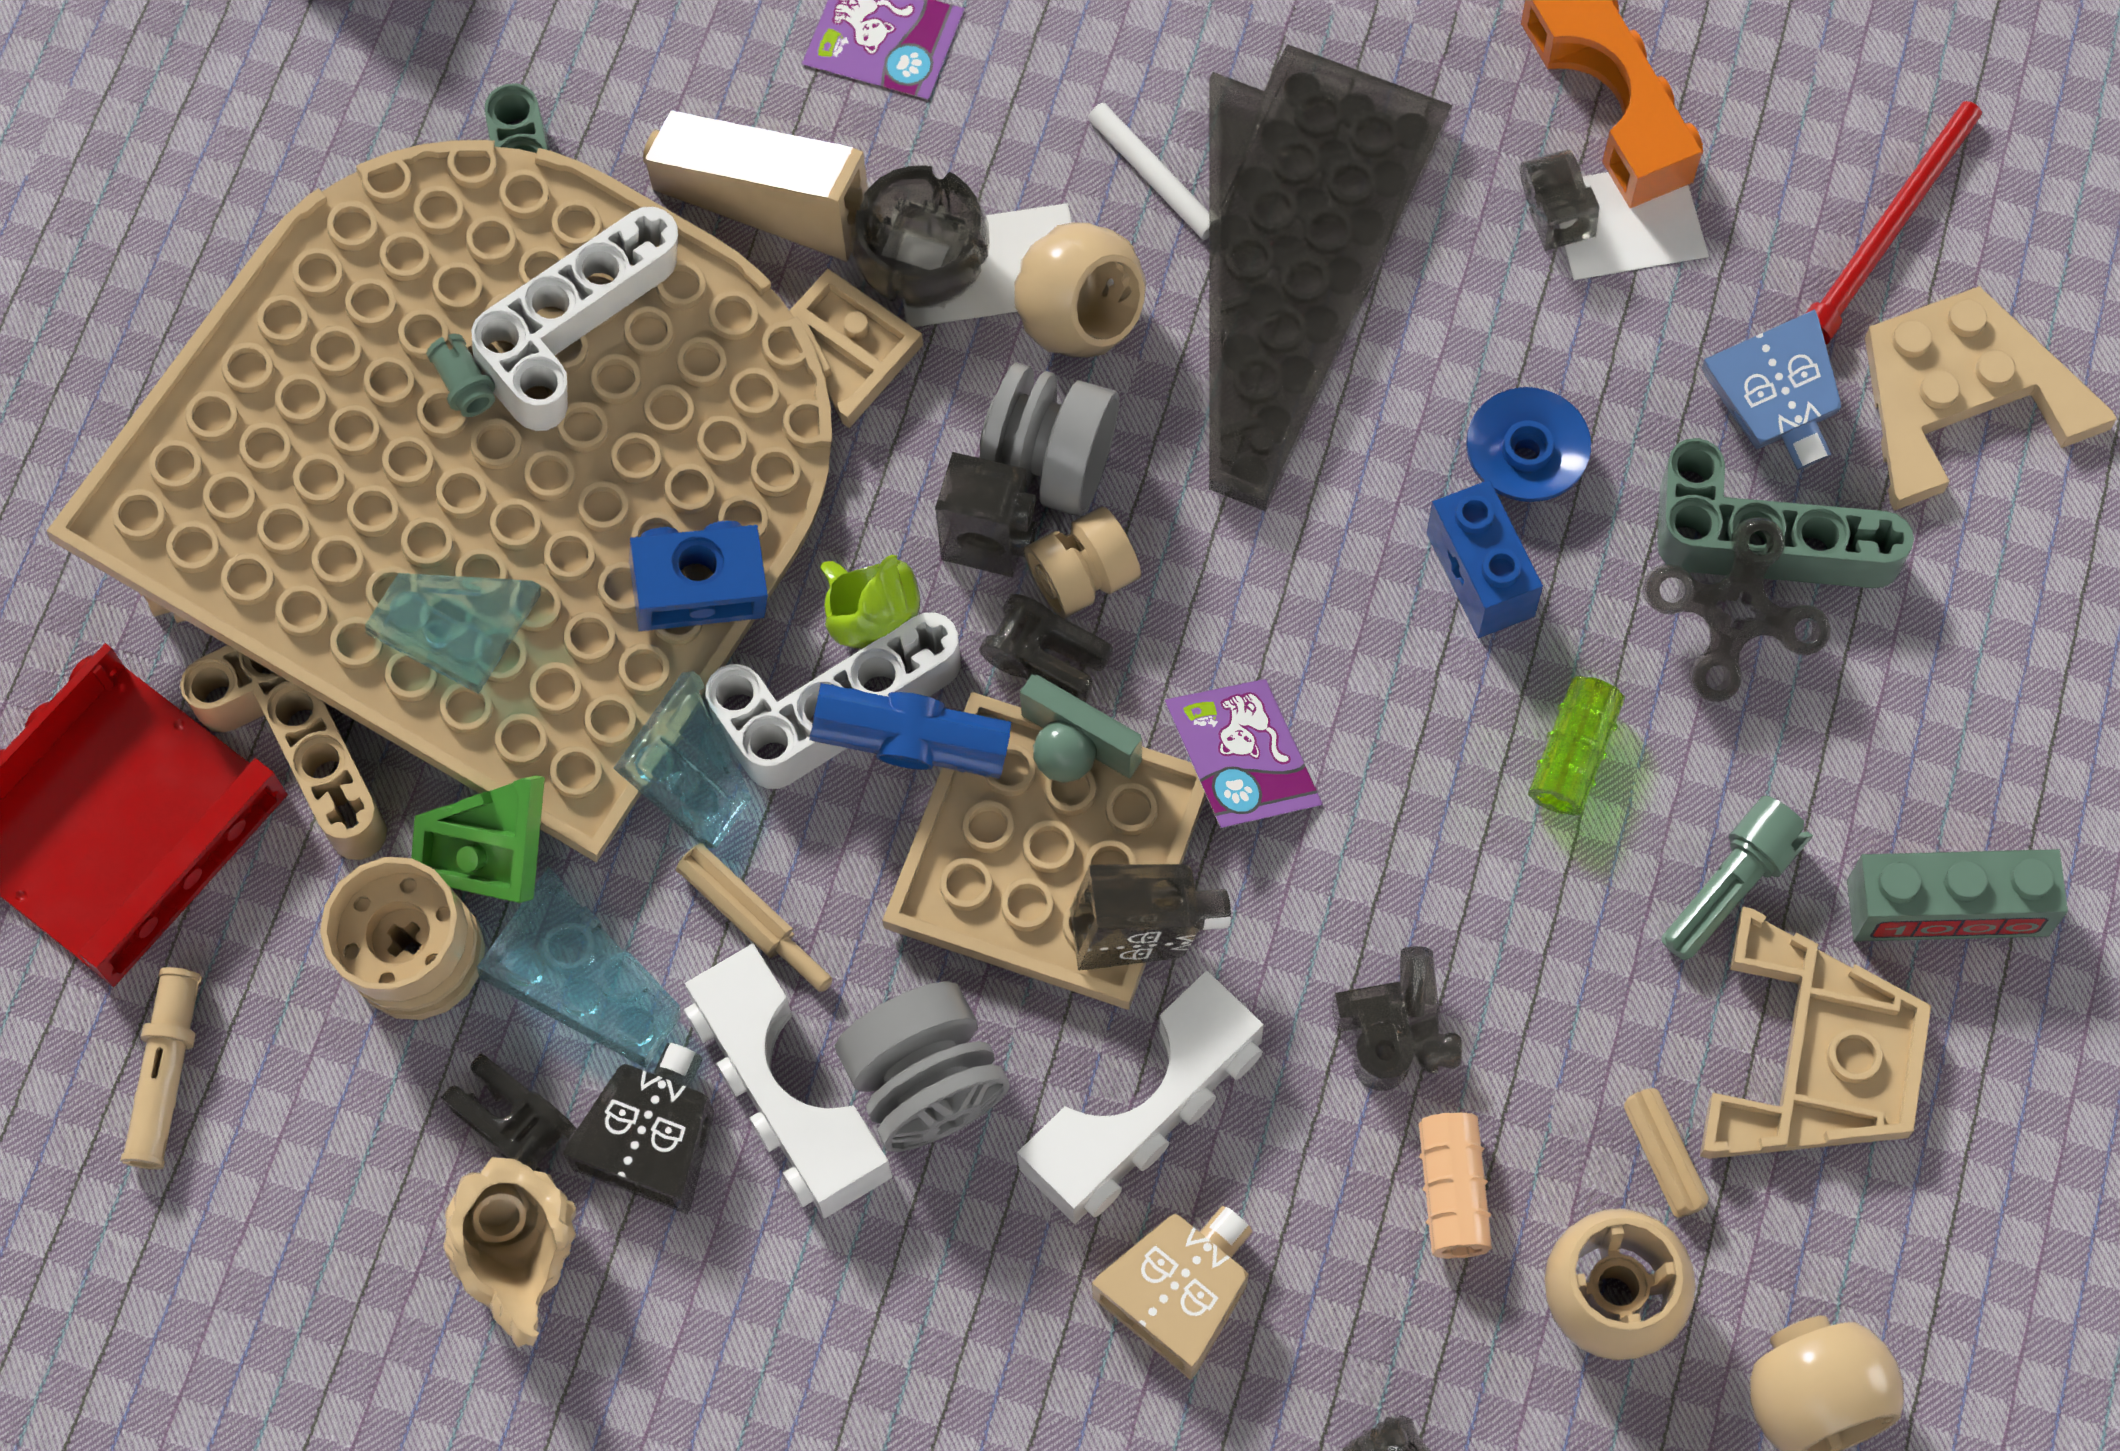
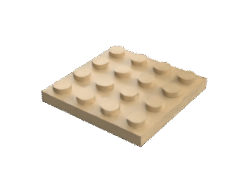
(1009, 853)

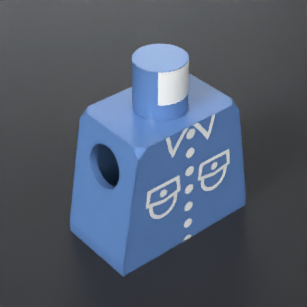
(1780, 387)

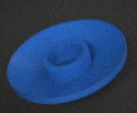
(1533, 421)

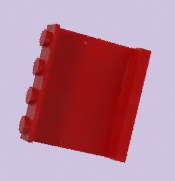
(119, 814)

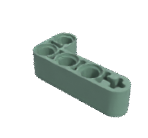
(1716, 517)

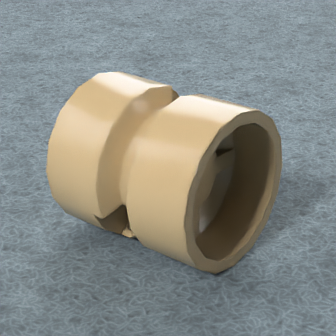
(1084, 561)

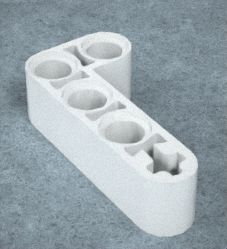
(585, 307)
(789, 719)

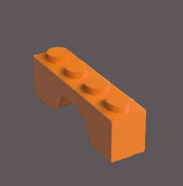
(1651, 144)

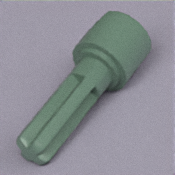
(1760, 846)

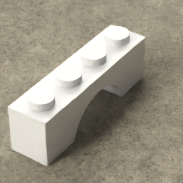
(827, 1147)
(1084, 1155)

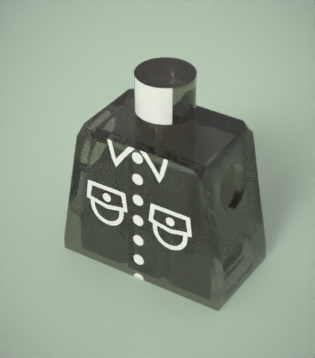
(1141, 914)
(647, 1131)

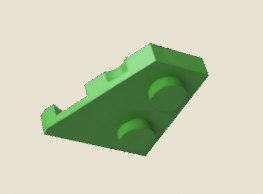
(485, 840)

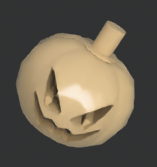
(1070, 294)

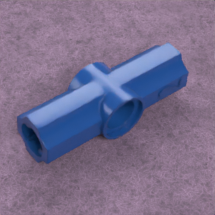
(910, 731)

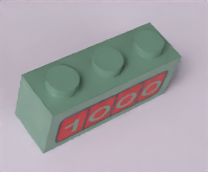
(1956, 895)

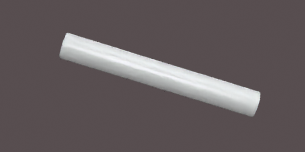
(1151, 169)

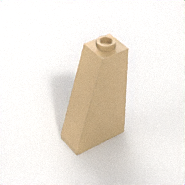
(761, 179)

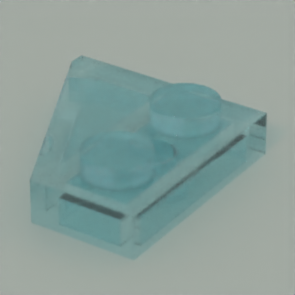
(453, 622)
(686, 765)

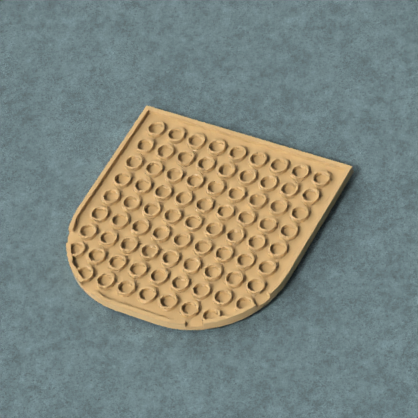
(318, 457)

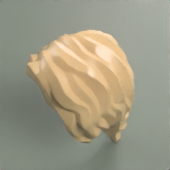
(509, 1241)

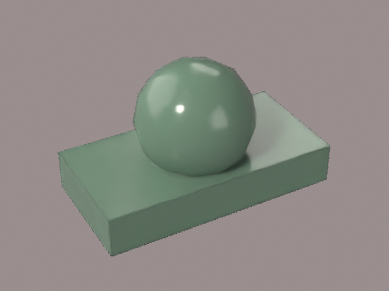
(1075, 734)

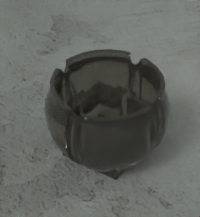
(927, 208)

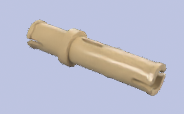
(161, 1069)

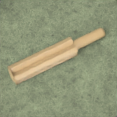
(748, 912)

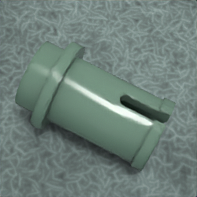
(467, 387)

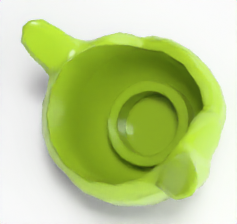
(869, 600)

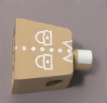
(1178, 1286)

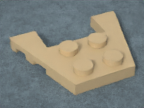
(1956, 364)
(1848, 1058)

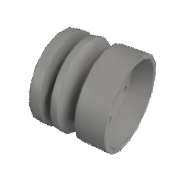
(1049, 439)
(921, 1066)

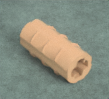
(1455, 1185)

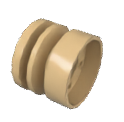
(379, 914)

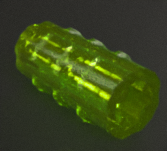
(1576, 745)

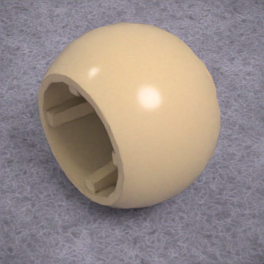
(1612, 1329)
(1825, 1386)

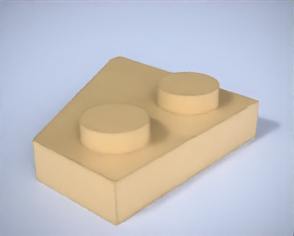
(855, 343)

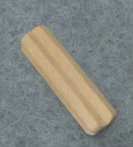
(1666, 1152)

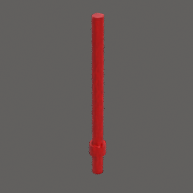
(1894, 219)

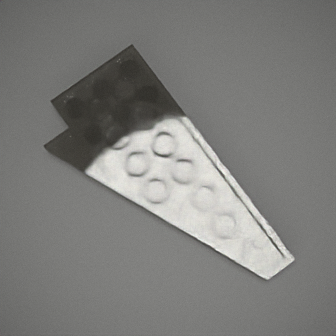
(1298, 227)

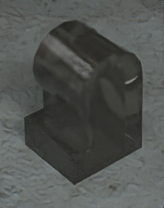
(1559, 195)
(1381, 1031)

